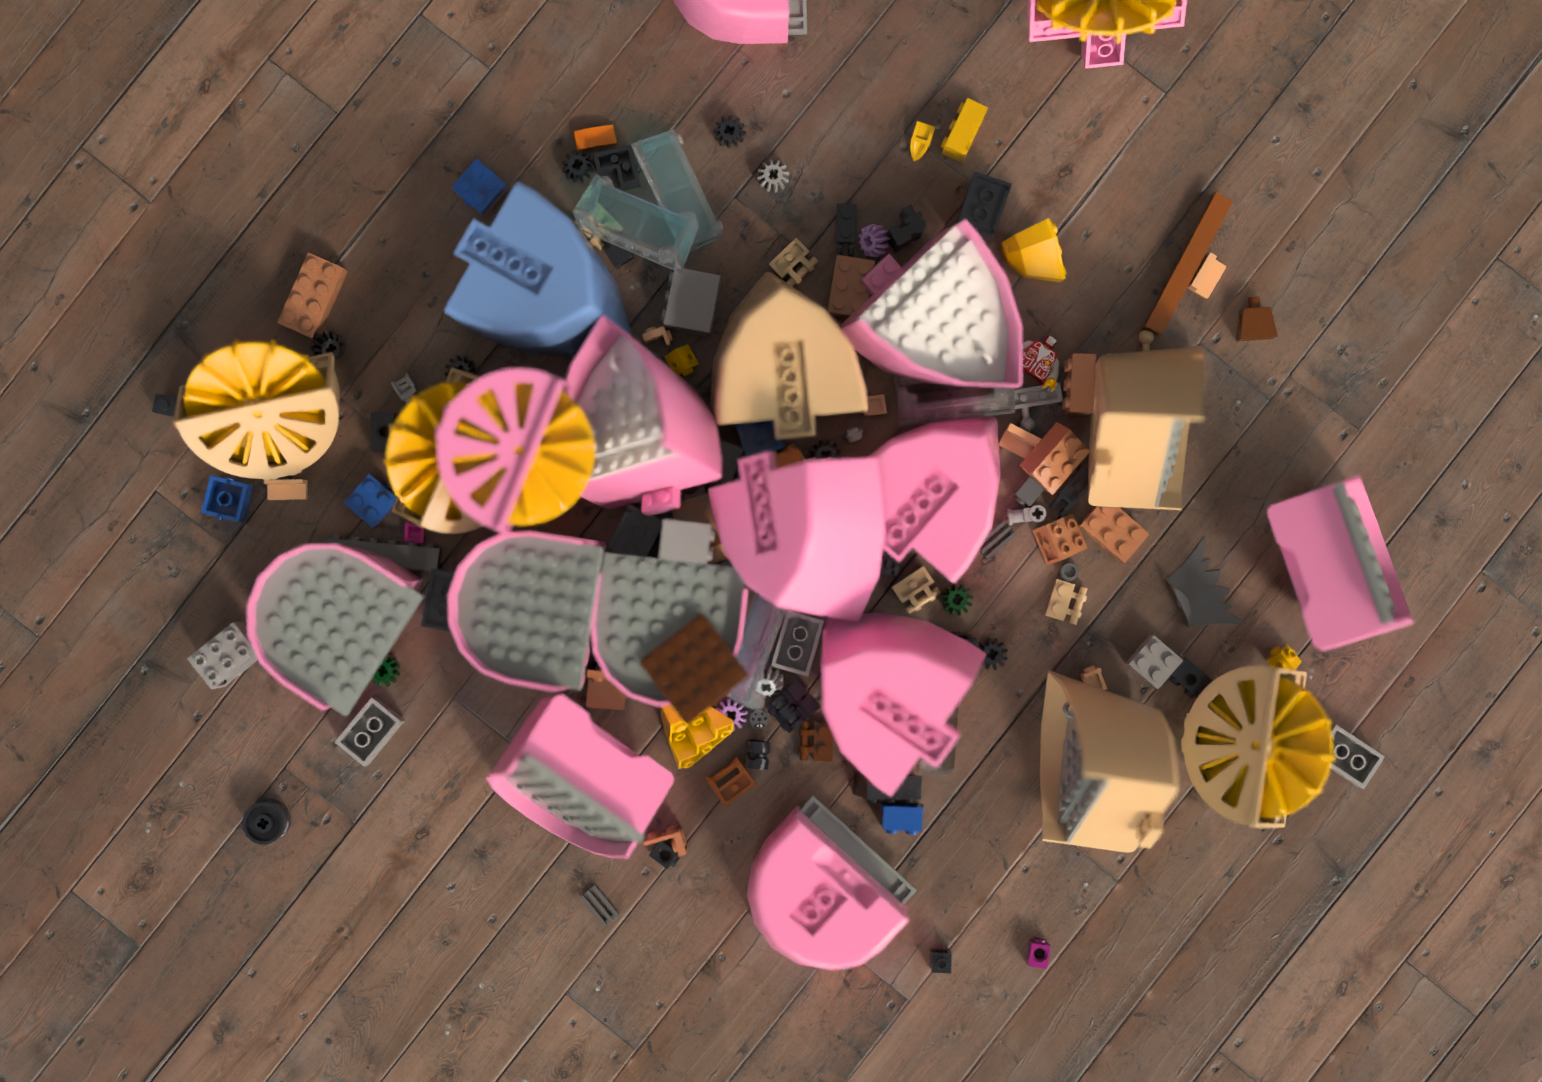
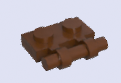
(823, 741)

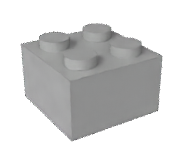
(1153, 661)

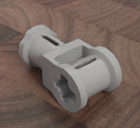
(405, 388)
(1025, 515)

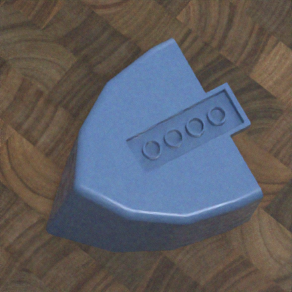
(533, 279)

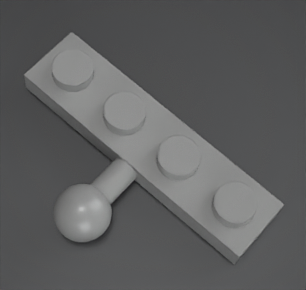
(1033, 397)

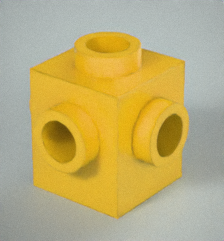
(682, 360)
(1283, 658)

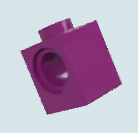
(1041, 961)

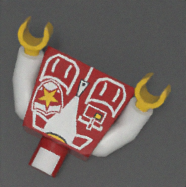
(1041, 361)

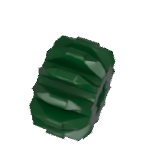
(951, 594)
(386, 678)

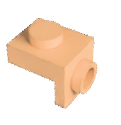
(653, 334)
(876, 405)
(1093, 677)

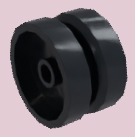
(256, 827)

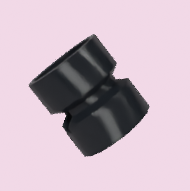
(756, 747)

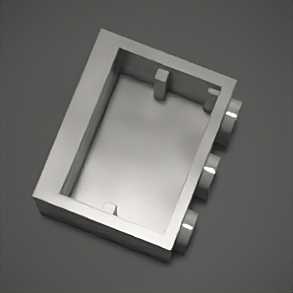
(691, 302)
(687, 542)
(225, 656)

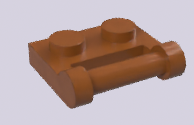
(735, 786)

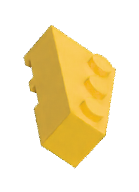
(963, 130)

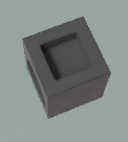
(1028, 492)

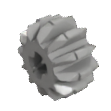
(765, 176)
(770, 682)

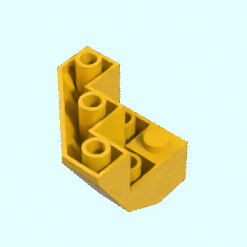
(1035, 252)
(696, 739)

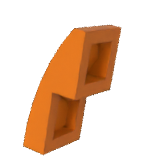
(594, 137)

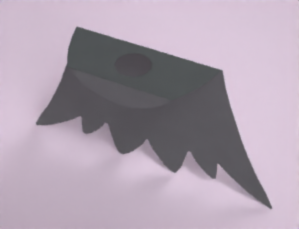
(1196, 593)

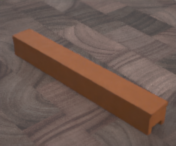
(1187, 264)

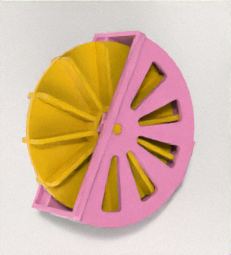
(1101, 24)
(515, 449)

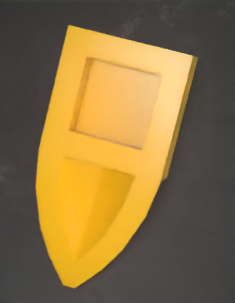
(921, 139)

